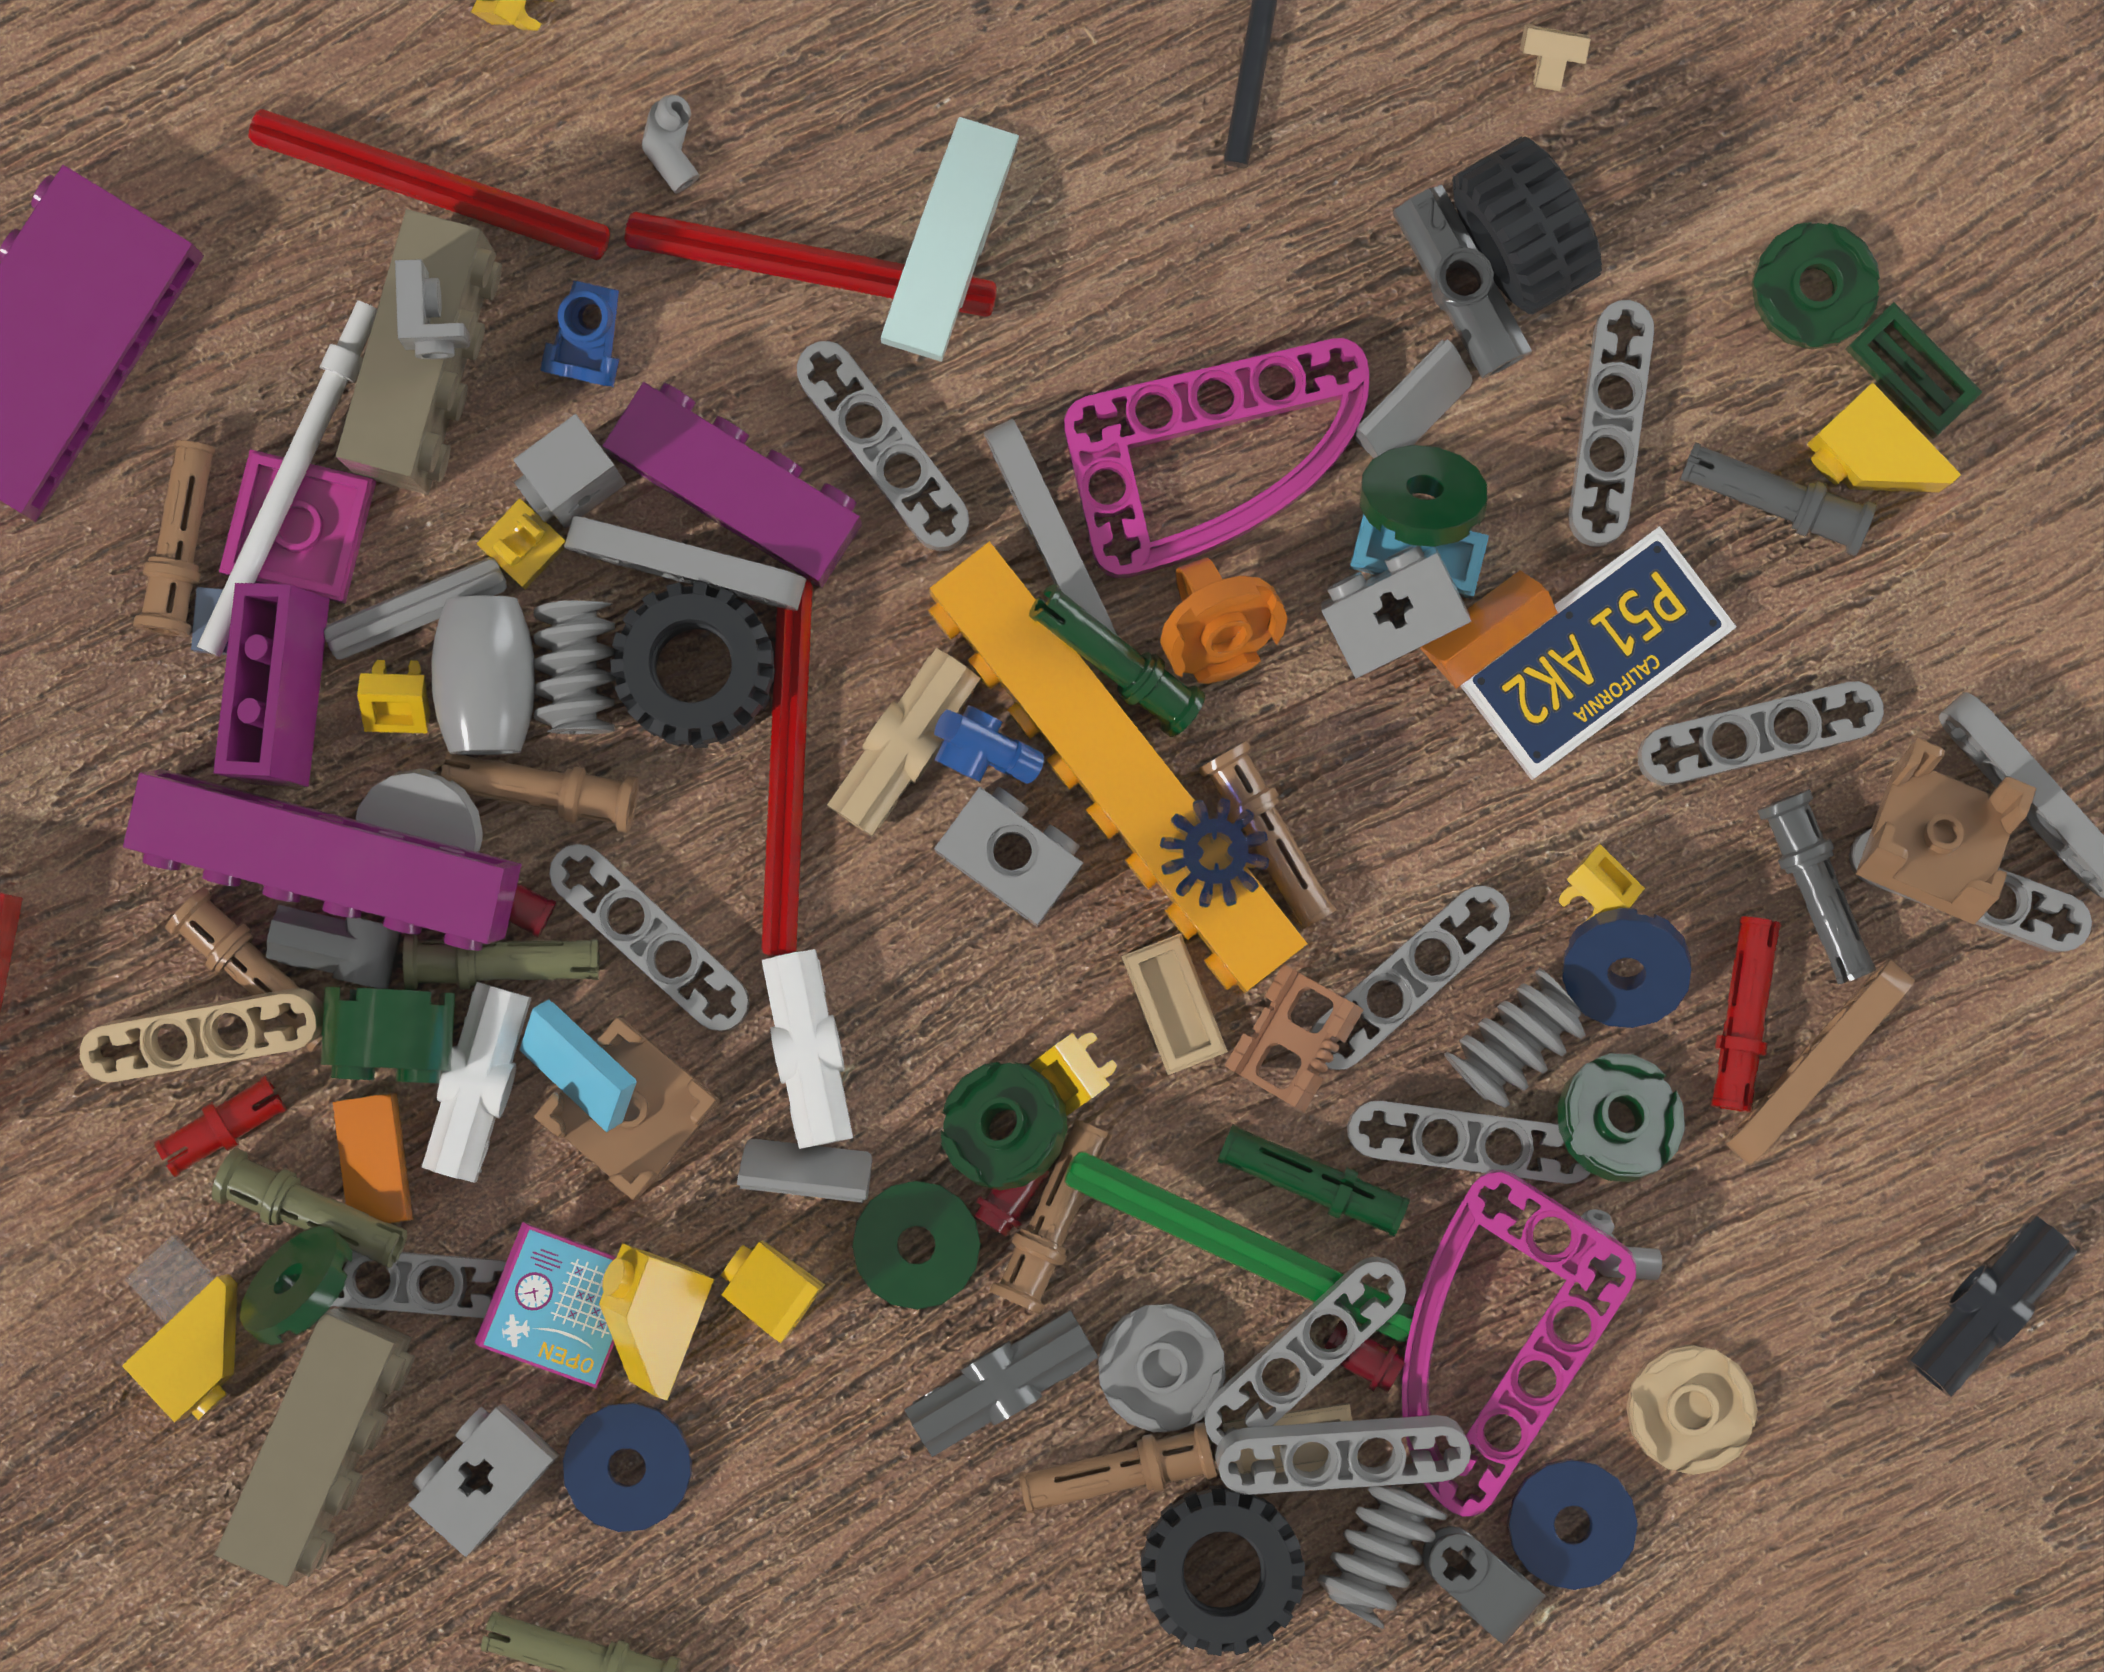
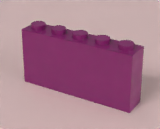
(76, 313)

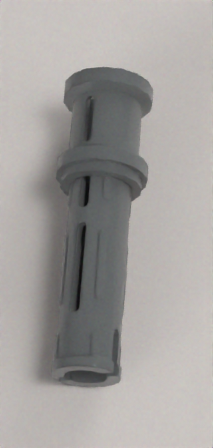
(1807, 507)
(1807, 857)

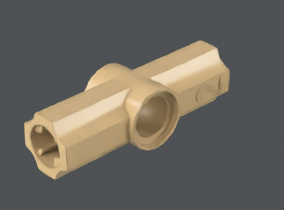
(903, 742)

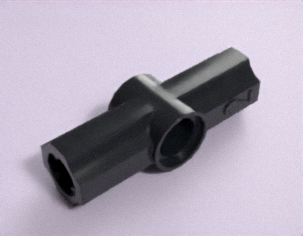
(1992, 1305)

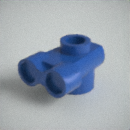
(578, 349)
(975, 743)

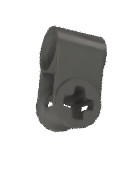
(1486, 1587)

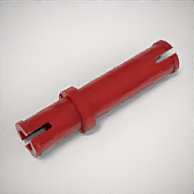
(1746, 1012)

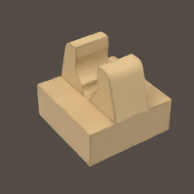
(1553, 51)

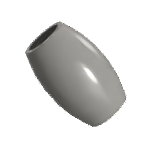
(483, 675)

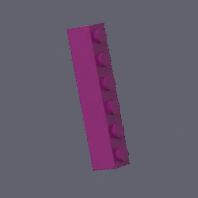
(321, 857)

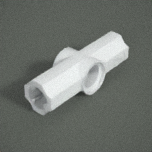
(807, 1048)
(477, 1084)

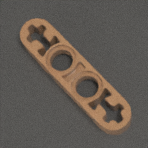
(1819, 1061)

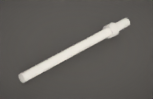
(341, 366)

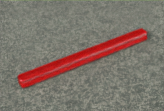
(429, 184)
(783, 259)
(786, 777)

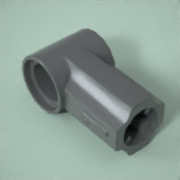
(348, 948)

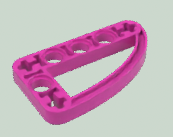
(1188, 419)
(1542, 1343)

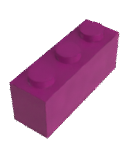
(271, 685)

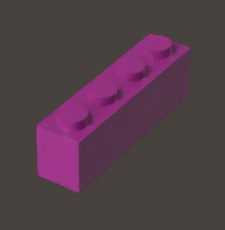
(733, 483)

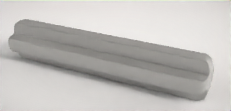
(411, 608)

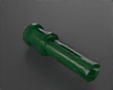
(1138, 676)

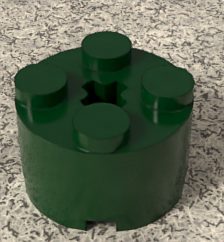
(387, 1032)

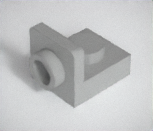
(418, 301)

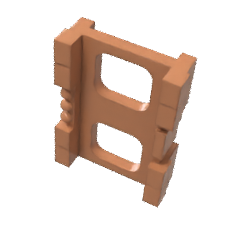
(1277, 1028)

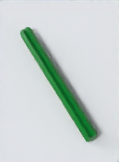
(1221, 1237)

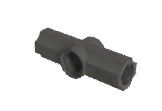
(1443, 245)
(1001, 1383)

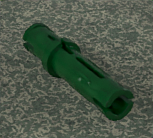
(1314, 1180)

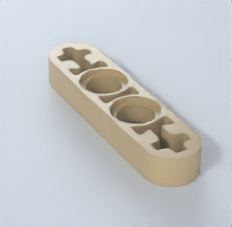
(202, 1035)

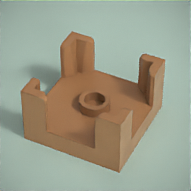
(1942, 836)
(658, 1121)

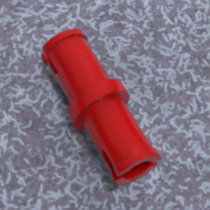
(220, 1126)

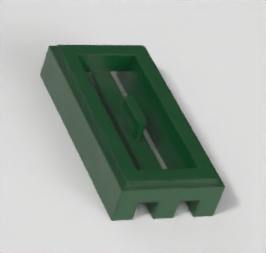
(1896, 387)

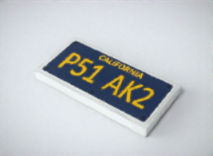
(1599, 653)

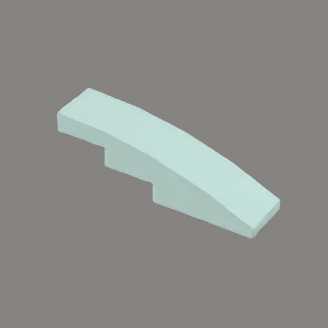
(949, 239)

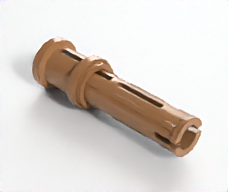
(172, 569)
(1244, 787)
(569, 793)
(231, 950)
(1040, 1245)
(1149, 1464)

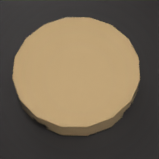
(1691, 1409)

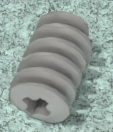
(573, 667)
(1519, 1040)
(1380, 1551)

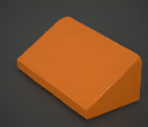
(1495, 627)
(373, 1157)

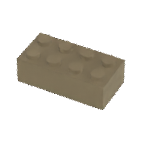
(407, 401)
(314, 1447)

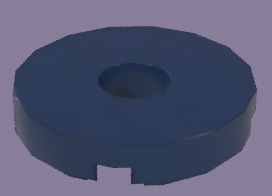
(1631, 999)
(600, 1494)
(1610, 1530)

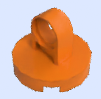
(1220, 623)

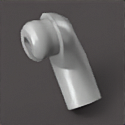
(664, 141)
(1647, 1259)

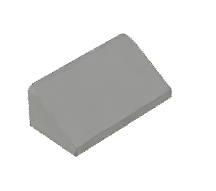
(1416, 401)
(805, 1171)

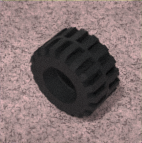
(1528, 224)
(658, 622)
(1234, 1626)

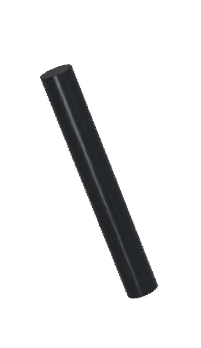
(1250, 83)

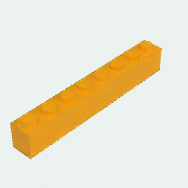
(1109, 760)

